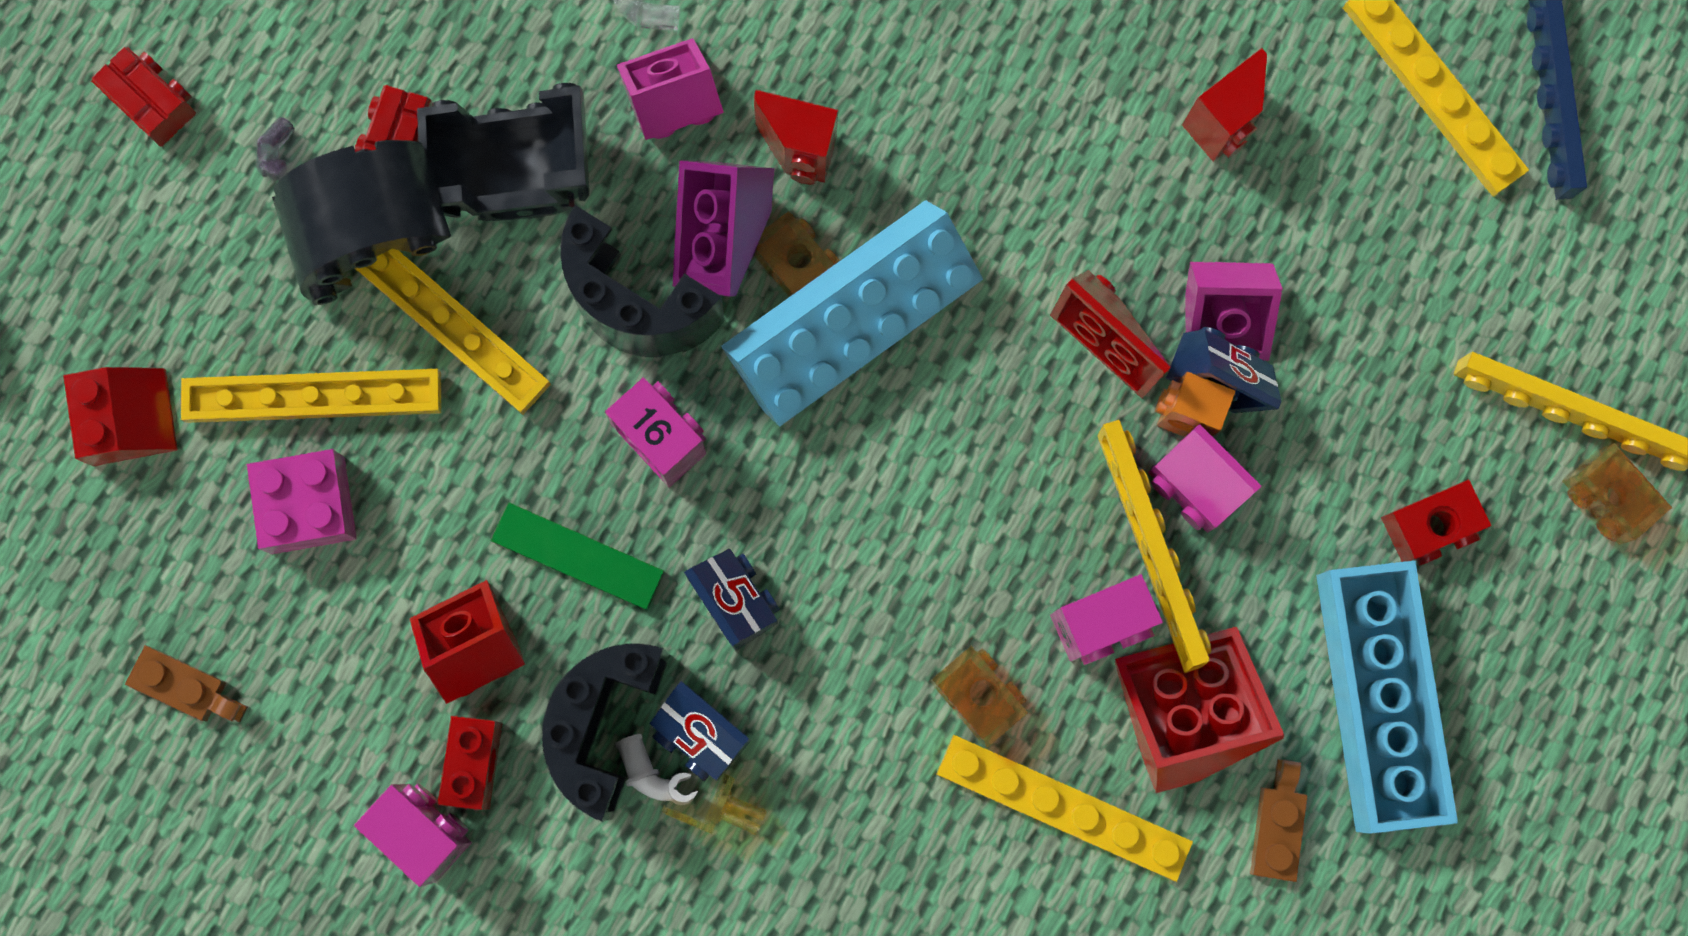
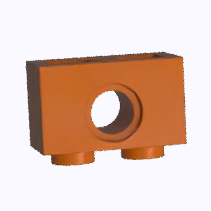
(1192, 403)

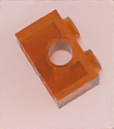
(783, 240)
(1638, 500)
(983, 721)

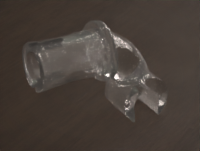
(649, 15)

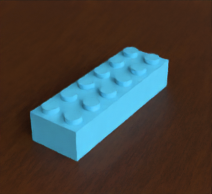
(853, 312)
(1386, 698)

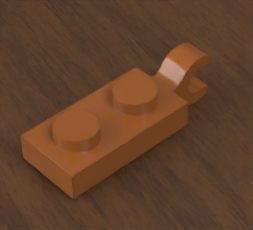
(182, 686)
(1279, 825)

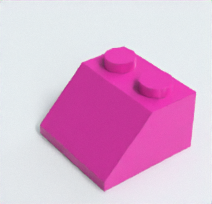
(670, 89)
(1236, 300)
(1203, 480)

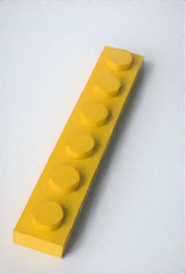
(1438, 92)
(456, 329)
(310, 395)
(1564, 406)
(1160, 561)
(1064, 808)

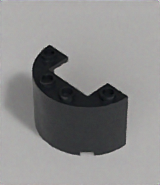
(509, 160)
(354, 207)
(622, 316)
(576, 715)

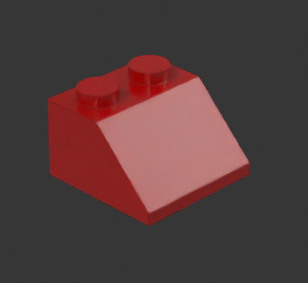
(1227, 110)
(797, 134)
(119, 414)
(466, 642)

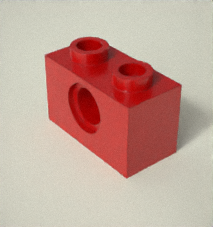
(1455, 507)
(470, 763)

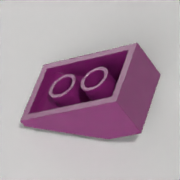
(719, 221)

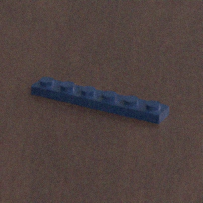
(1557, 98)

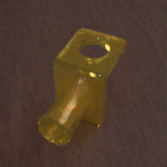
(723, 808)

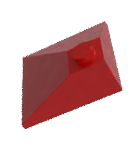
(1109, 331)
(1197, 718)

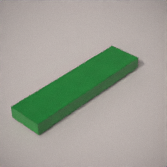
(577, 556)

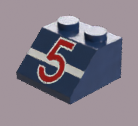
(1232, 366)
(732, 597)
(699, 732)

